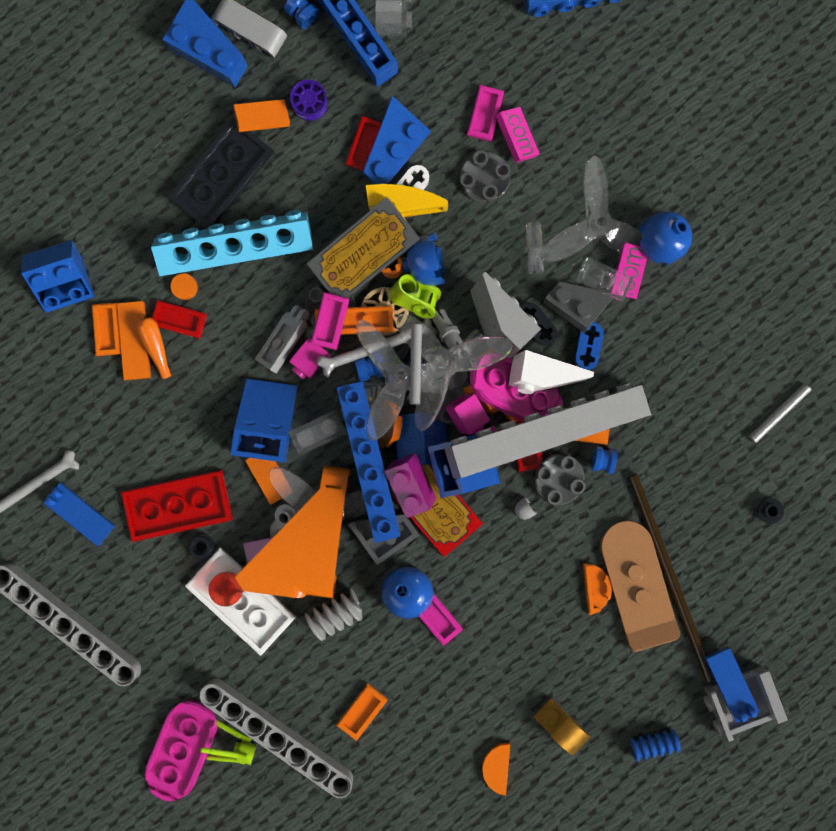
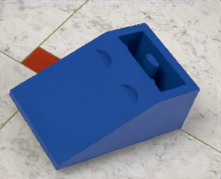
(264, 421)

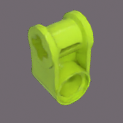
(416, 298)

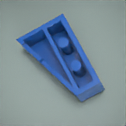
(204, 44)

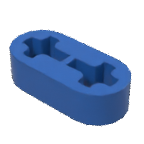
(595, 347)

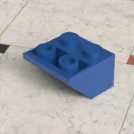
(57, 276)
(452, 486)

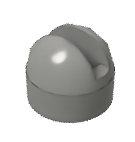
(524, 510)

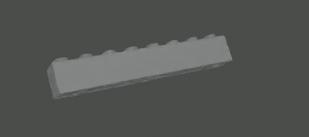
(545, 432)

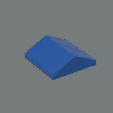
(418, 441)

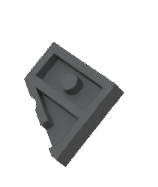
(577, 304)
(382, 550)

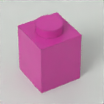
(305, 359)
(467, 414)

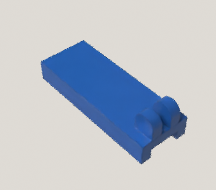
(79, 514)
(732, 685)

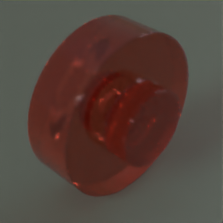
(225, 589)

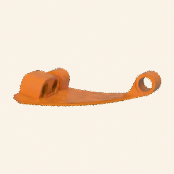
(305, 551)

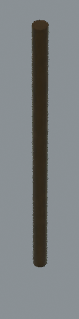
(670, 576)

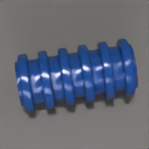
(655, 745)

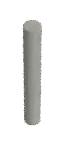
(415, 365)
(779, 413)

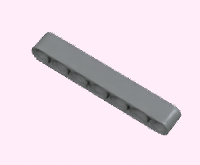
(78, 625)
(282, 749)

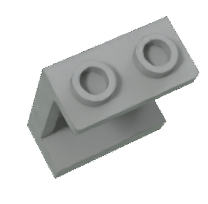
(765, 696)

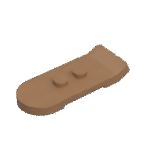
(638, 586)

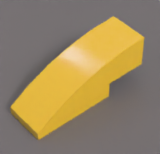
(407, 199)

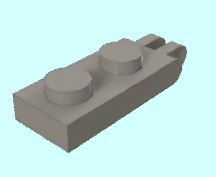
(283, 338)

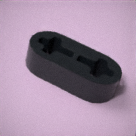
(544, 322)

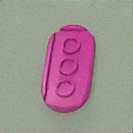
(493, 389)
(177, 753)

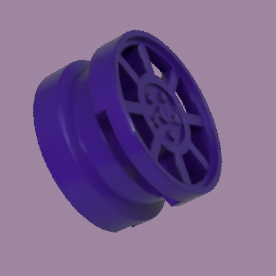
(309, 100)

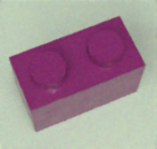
(410, 485)

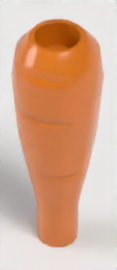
(152, 341)

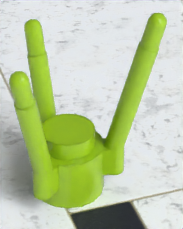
(242, 752)

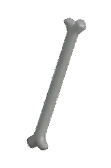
(329, 364)
(65, 463)

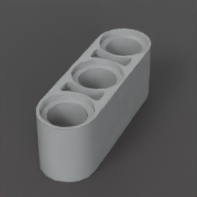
(249, 26)

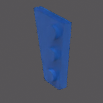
(395, 143)

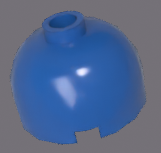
(665, 237)
(425, 261)
(418, 594)

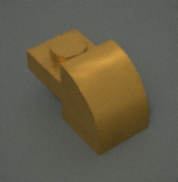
(562, 727)

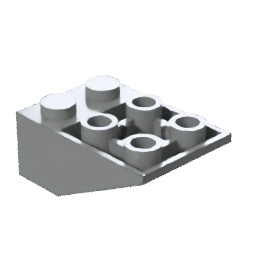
(501, 314)

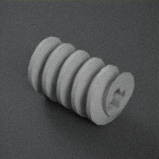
(335, 616)

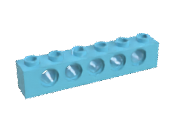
(172, 262)

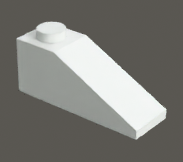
(537, 372)

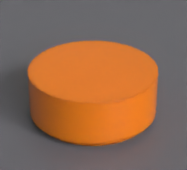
(184, 286)

